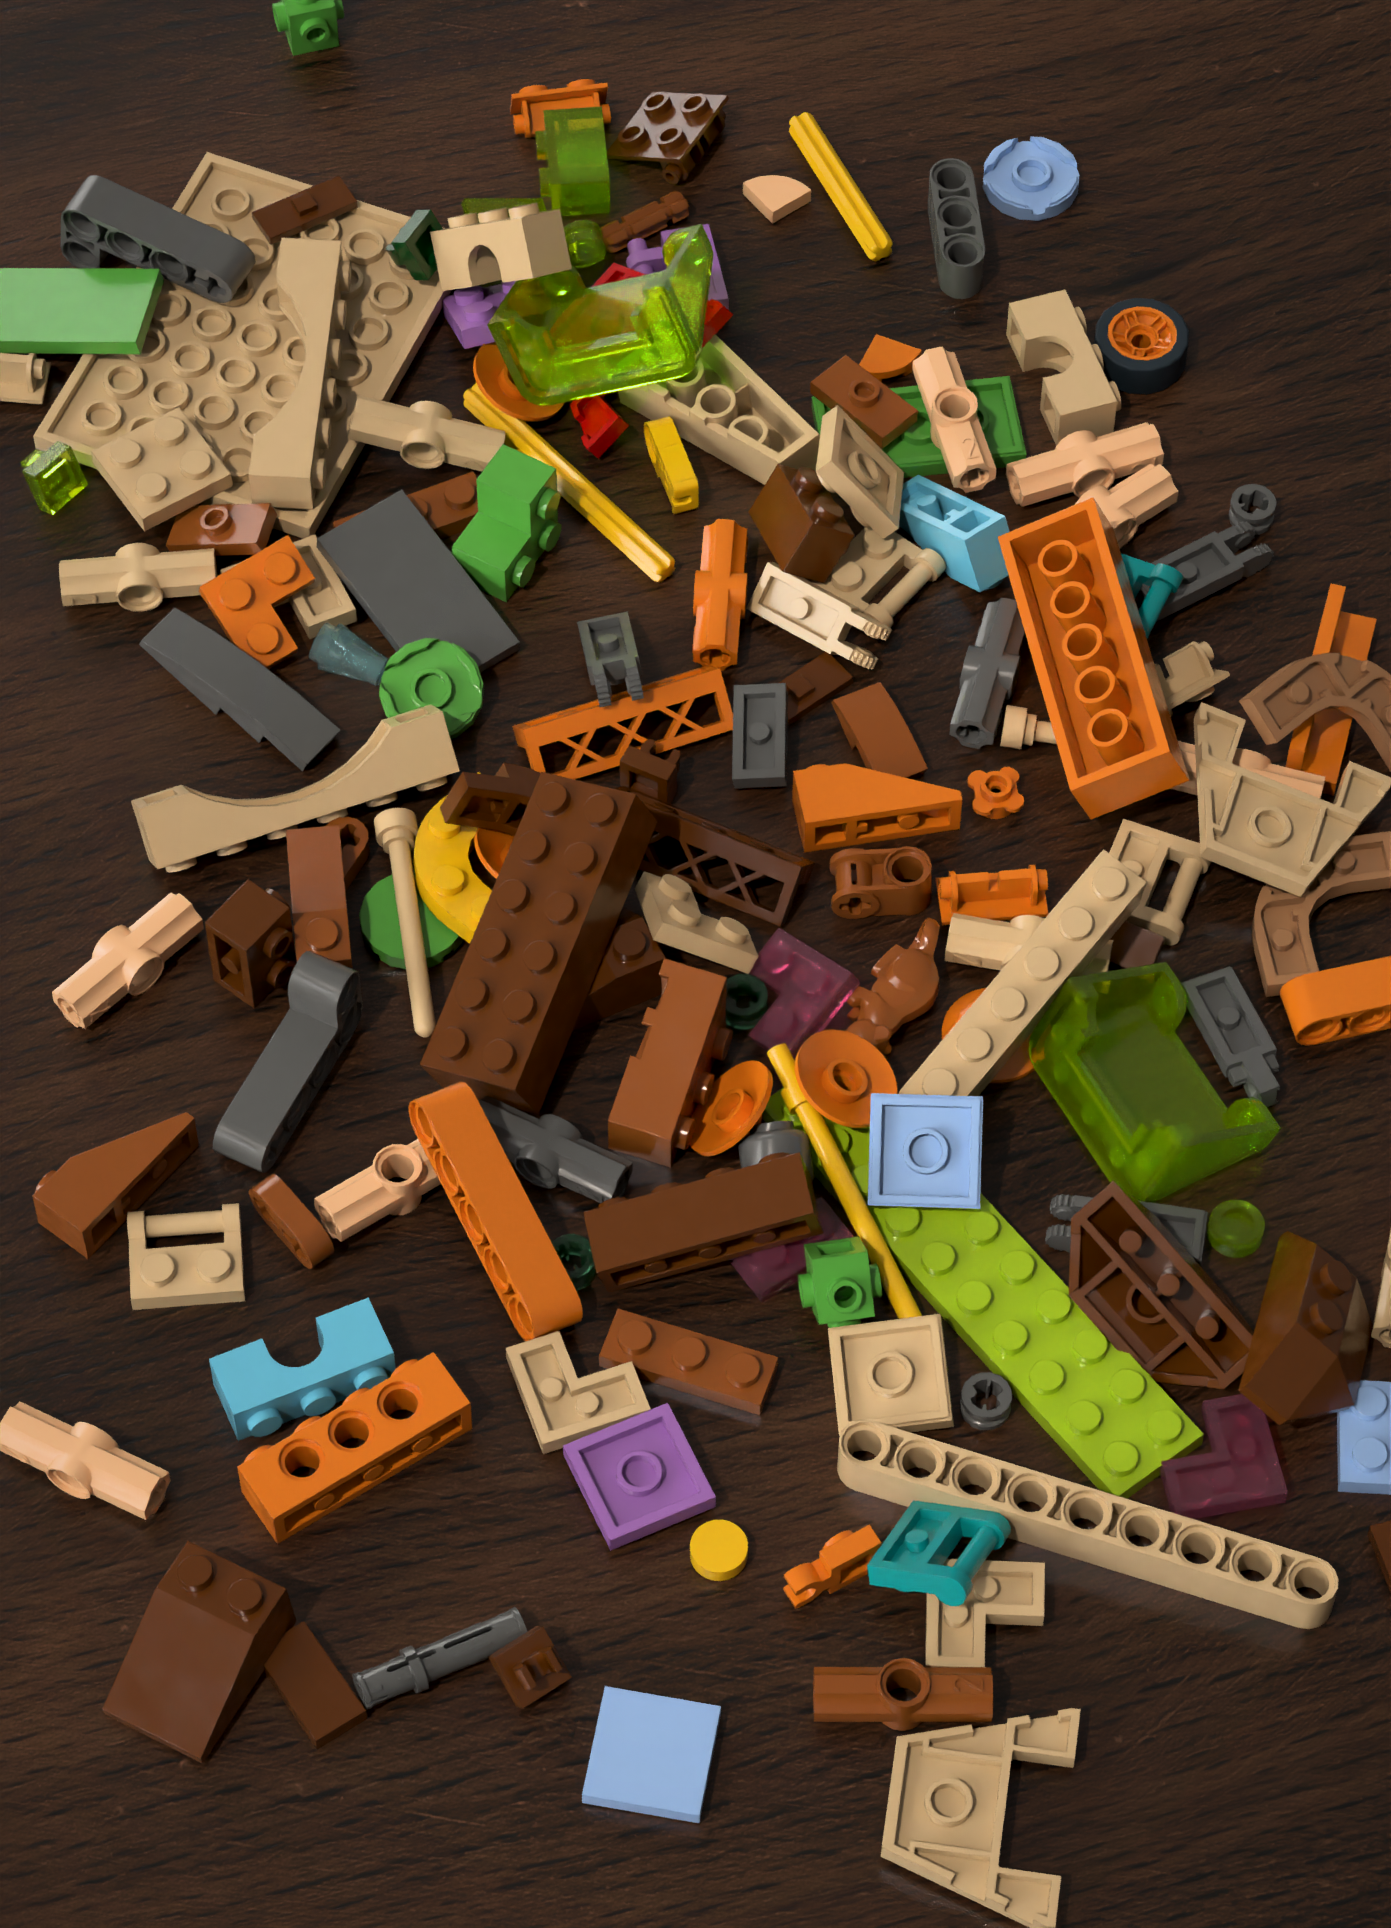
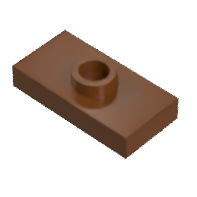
(865, 400)
(225, 527)

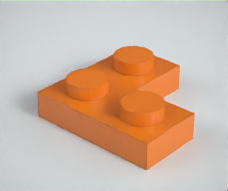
(245, 600)

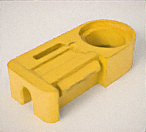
(672, 464)

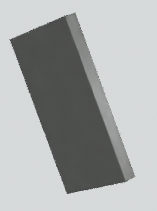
(414, 582)

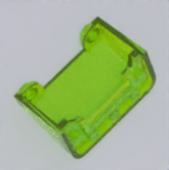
(608, 337)
(1135, 1088)

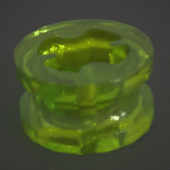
(584, 243)

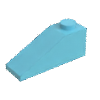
(957, 530)

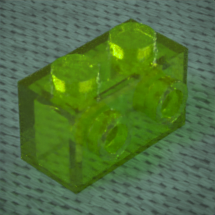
(575, 161)

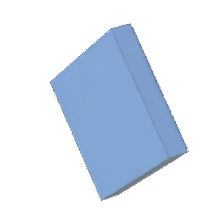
(925, 1150)
(651, 1754)

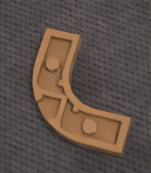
(1319, 684)
(1282, 919)

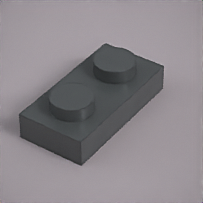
(760, 735)

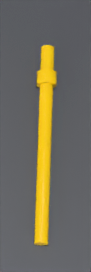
(843, 1184)

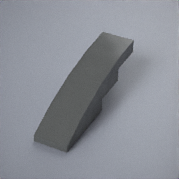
(240, 686)

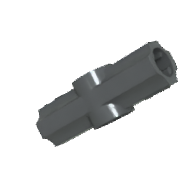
(989, 675)
(555, 1153)

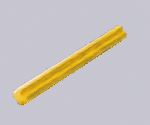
(577, 489)

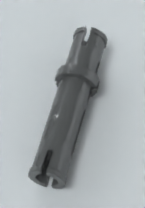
(430, 1662)

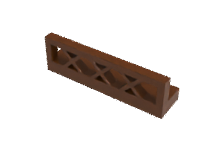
(730, 845)

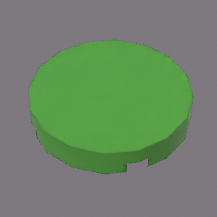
(435, 675)
(382, 930)

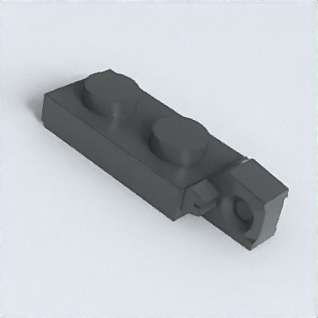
(1234, 1033)

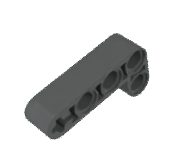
(152, 236)
(294, 1064)

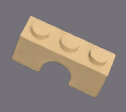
(500, 246)
(1053, 335)

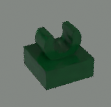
(414, 245)

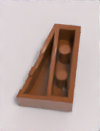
(671, 1066)

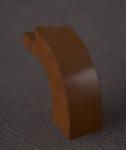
(491, 800)

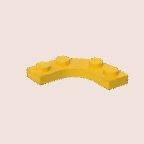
(446, 875)

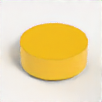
(718, 1550)

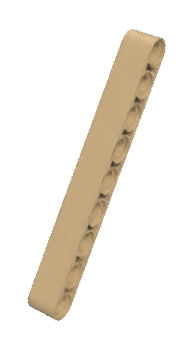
(1115, 1521)

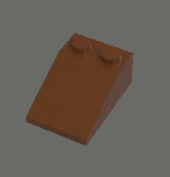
(198, 1651)

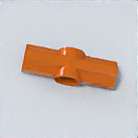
(720, 594)

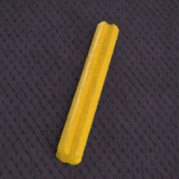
(840, 186)

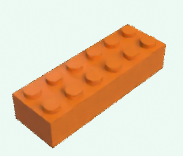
(1092, 659)

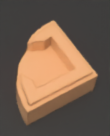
(776, 195)

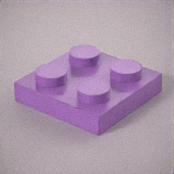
(639, 1476)

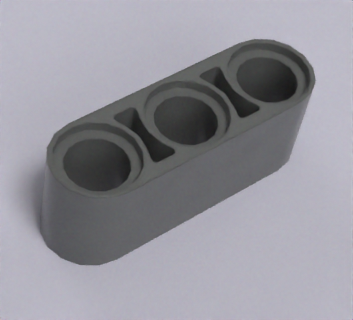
(956, 228)

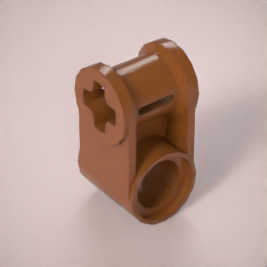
(879, 882)

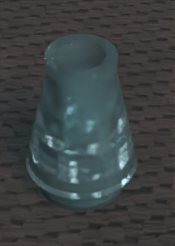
(345, 654)

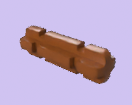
(645, 221)

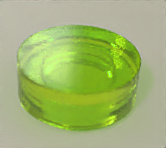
(1235, 1228)

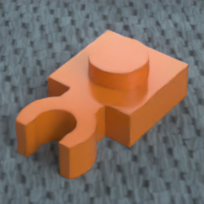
(839, 1564)

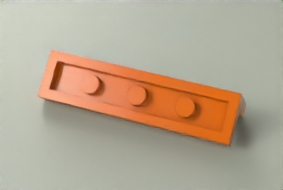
(590, 716)
(1321, 740)

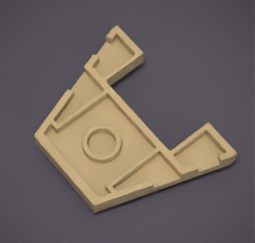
(1264, 824)
(952, 1805)

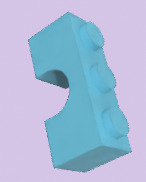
(265, 1394)

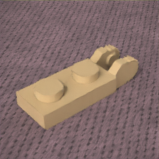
(814, 614)

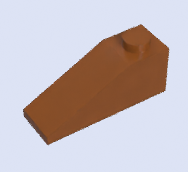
(319, 893)
(98, 1187)

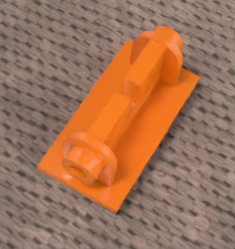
(536, 98)
(993, 894)

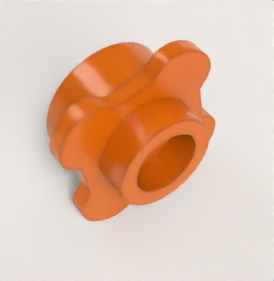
(993, 804)

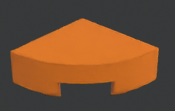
(889, 358)

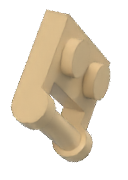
(872, 564)
(1145, 853)
(189, 1272)

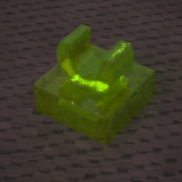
(53, 476)

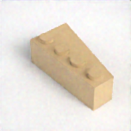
(730, 414)

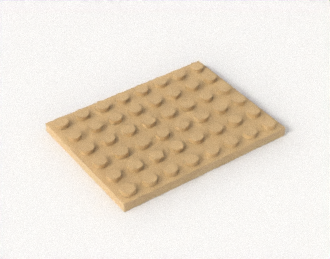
(243, 358)

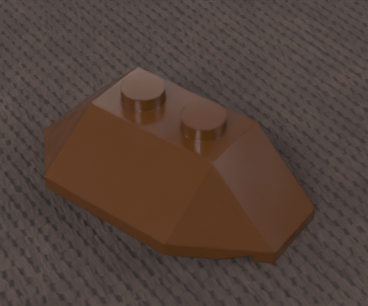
(1153, 1294)
(1307, 1336)

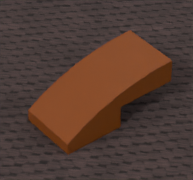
(879, 732)

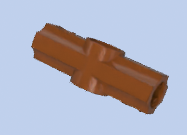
(864, 1695)

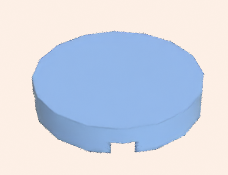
(1031, 178)

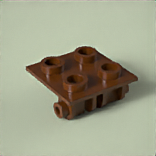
(672, 131)

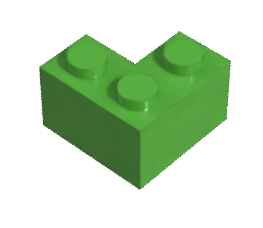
(512, 523)

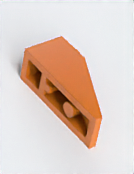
(861, 806)

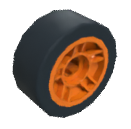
(1161, 340)

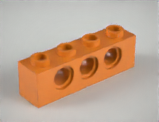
(342, 1474)

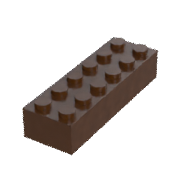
(540, 941)

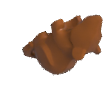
(903, 991)

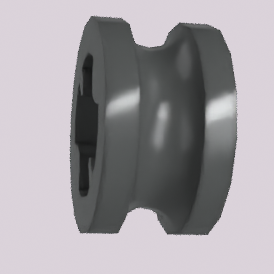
(1254, 495)
(989, 1384)

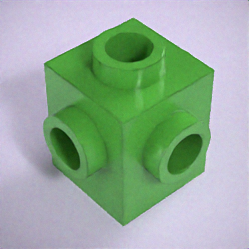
(308, 23)
(839, 1282)

